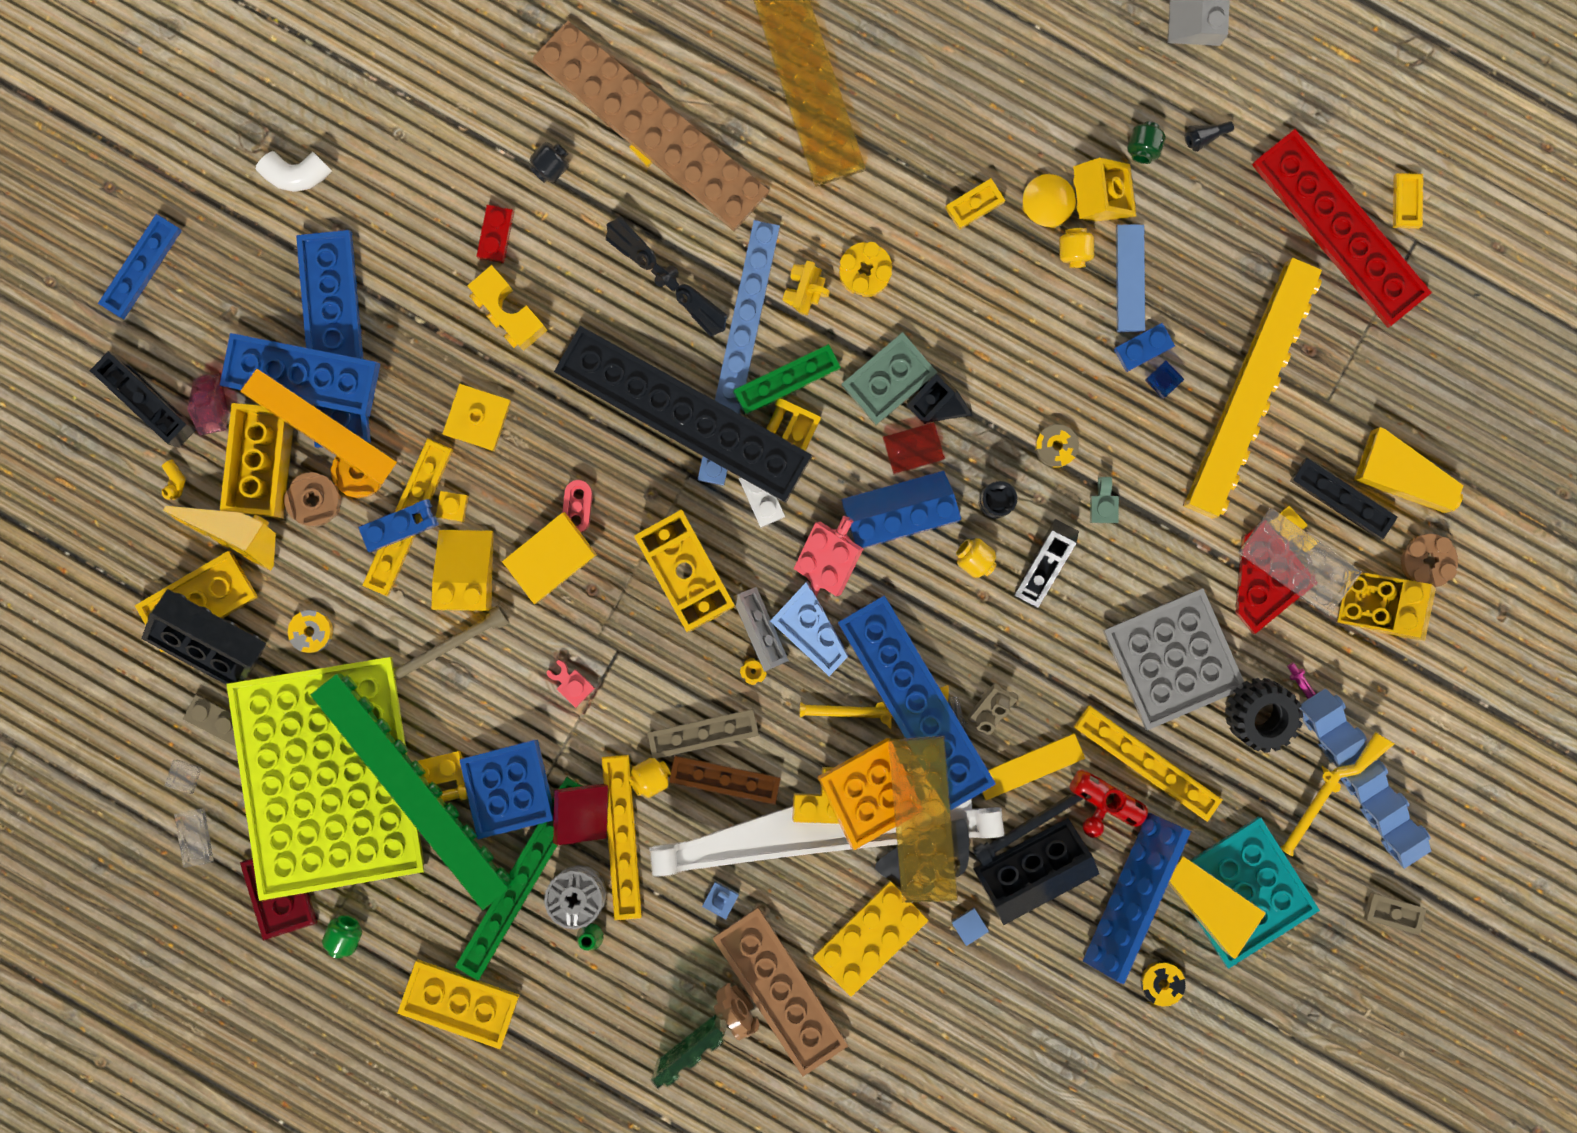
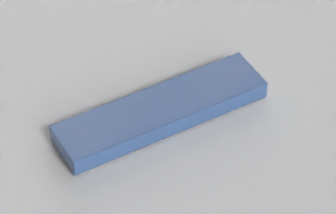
(1130, 278)

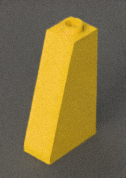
(1403, 472)
(1217, 907)

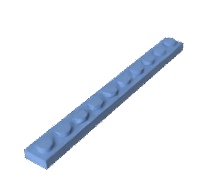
(743, 328)

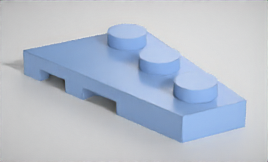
(810, 630)

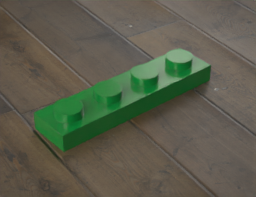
(786, 379)

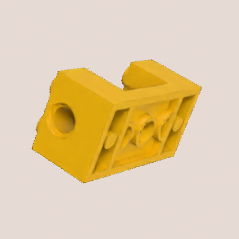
(694, 598)

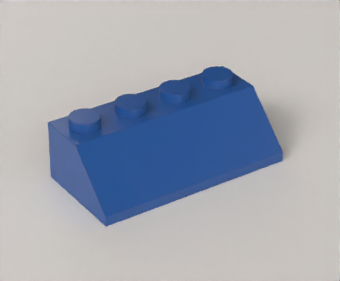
(901, 510)

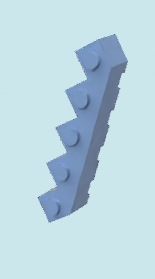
(1379, 802)

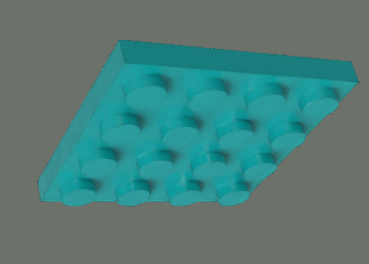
(1259, 872)

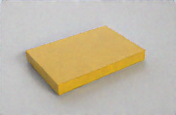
(549, 558)

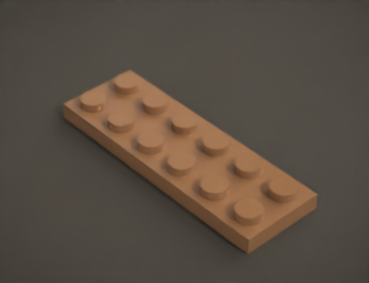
(780, 991)

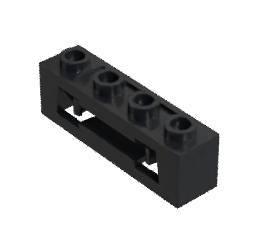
(143, 399)

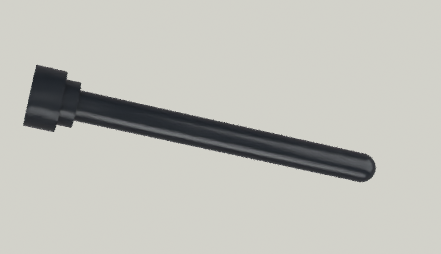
(987, 851)

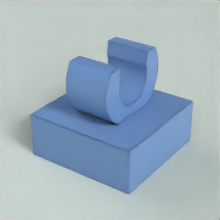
(720, 900)

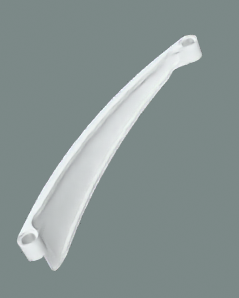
(779, 837)

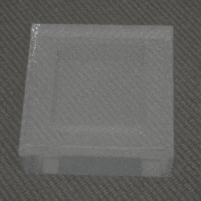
(183, 776)

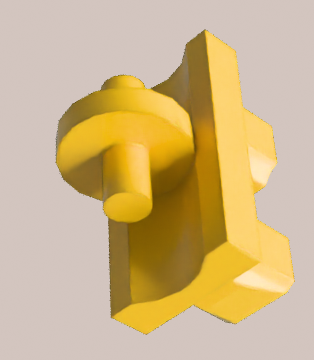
(809, 289)

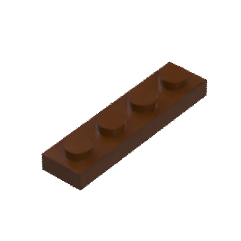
(724, 779)

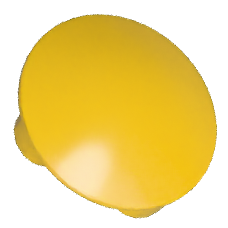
(1049, 200)

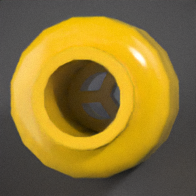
(1076, 247)
(976, 558)
(649, 777)

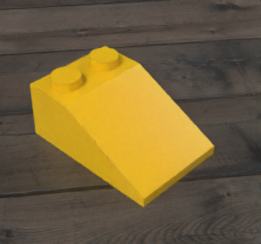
(463, 571)

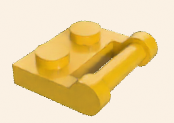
(801, 426)
(445, 769)

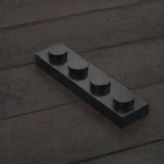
(1343, 499)

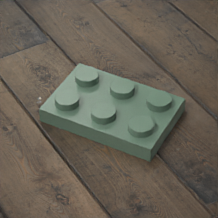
(889, 378)

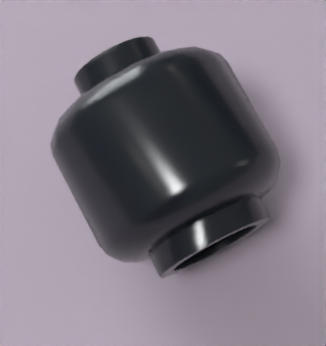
(549, 162)

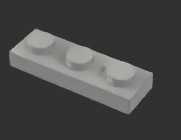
(760, 629)

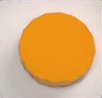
(352, 481)

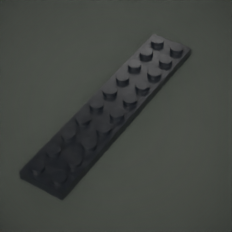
(683, 414)

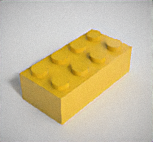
(256, 462)

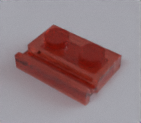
(913, 448)

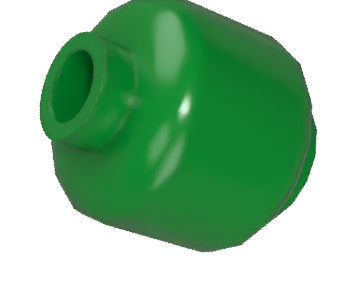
(342, 936)

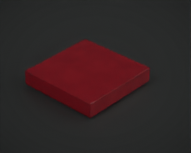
(580, 814)

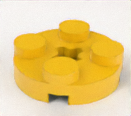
(871, 255)

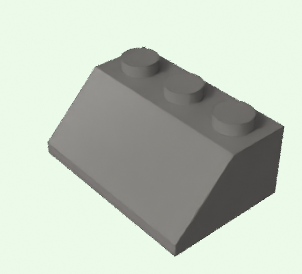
(1198, 22)

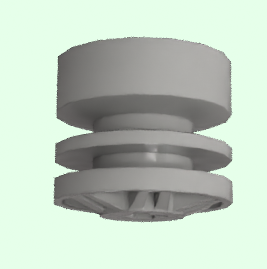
(590, 890)

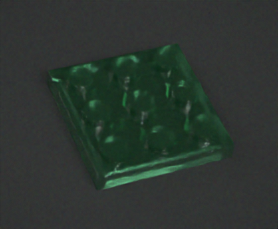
(689, 1051)

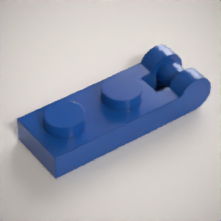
(397, 526)

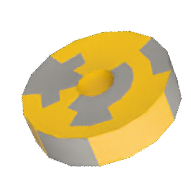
(298, 631)

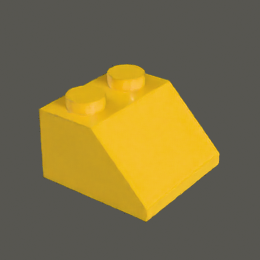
(1104, 190)

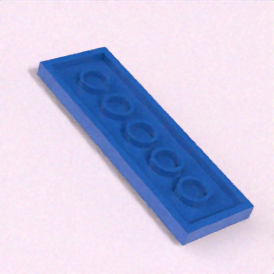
(311, 374)
(1136, 897)

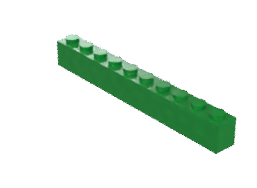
(411, 790)

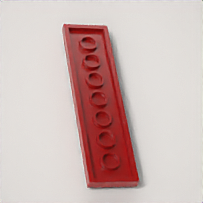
(1341, 228)

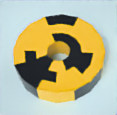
(1175, 983)

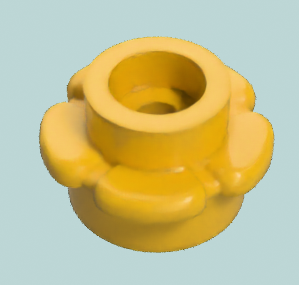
(750, 678)

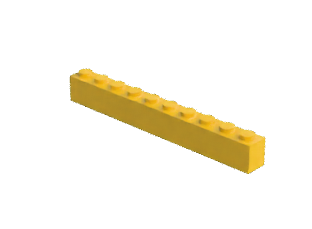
(1252, 388)

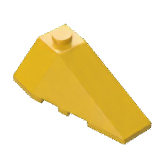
(233, 530)

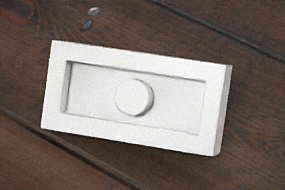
(765, 506)

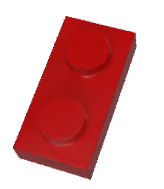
(495, 234)

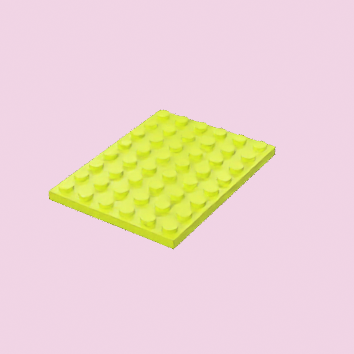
(307, 794)

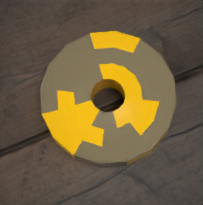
(1061, 434)

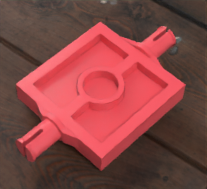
(829, 557)

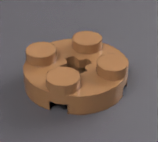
(300, 490)
(1445, 560)
(735, 1009)

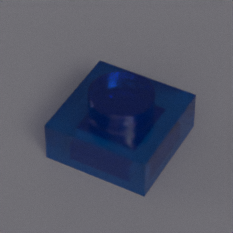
(1164, 379)

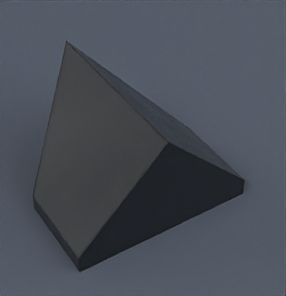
(938, 401)

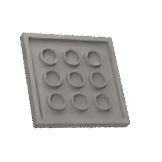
(1174, 659)

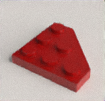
(1259, 595)

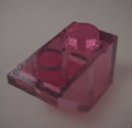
(208, 405)

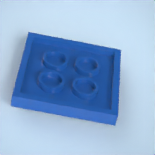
(507, 789)

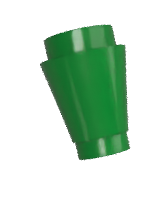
(592, 931)

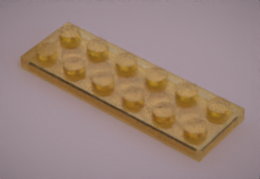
(923, 819)

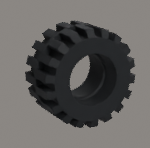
(1280, 725)

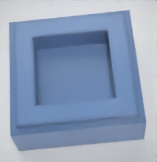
(969, 926)

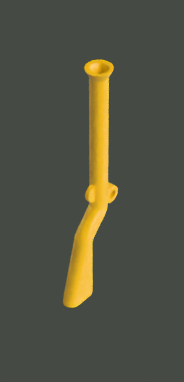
(879, 711)
(1374, 749)

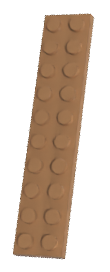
(650, 125)

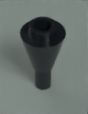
(1202, 135)

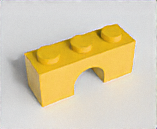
(491, 290)

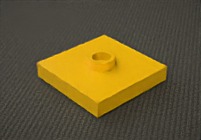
(477, 417)

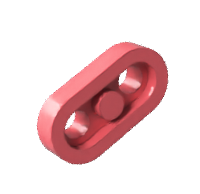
(578, 507)

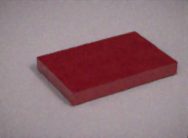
(278, 914)

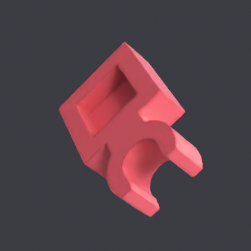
(574, 685)

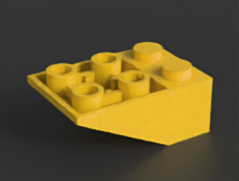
(1388, 606)

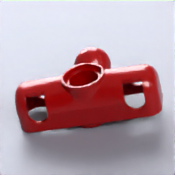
(1121, 807)

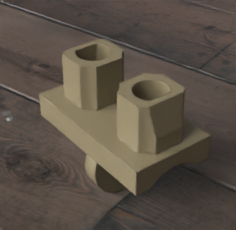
(992, 708)

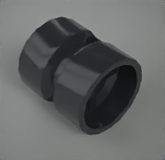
(998, 500)

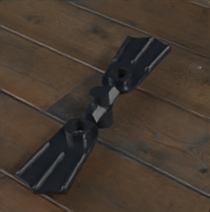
(632, 246)

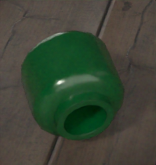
(1146, 142)

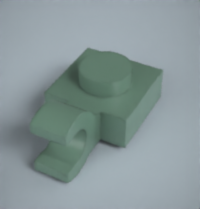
(1104, 507)

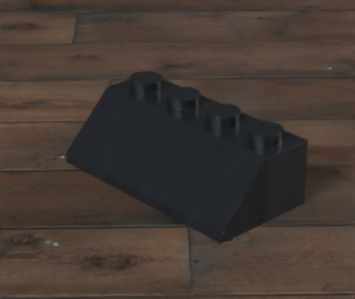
(202, 639)
(1036, 871)

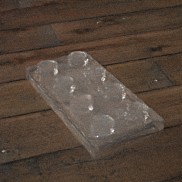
(1299, 562)

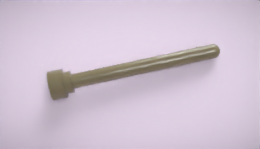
(495, 618)

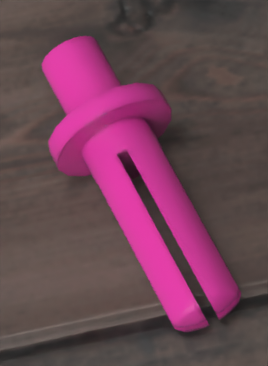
(1297, 675)

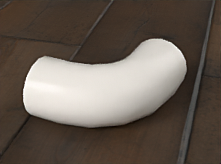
(292, 177)

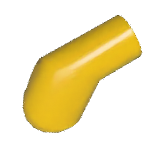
(176, 482)

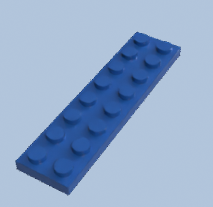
(332, 307)
(914, 694)

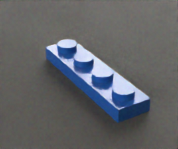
(140, 266)

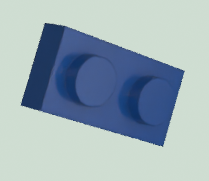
(1144, 347)

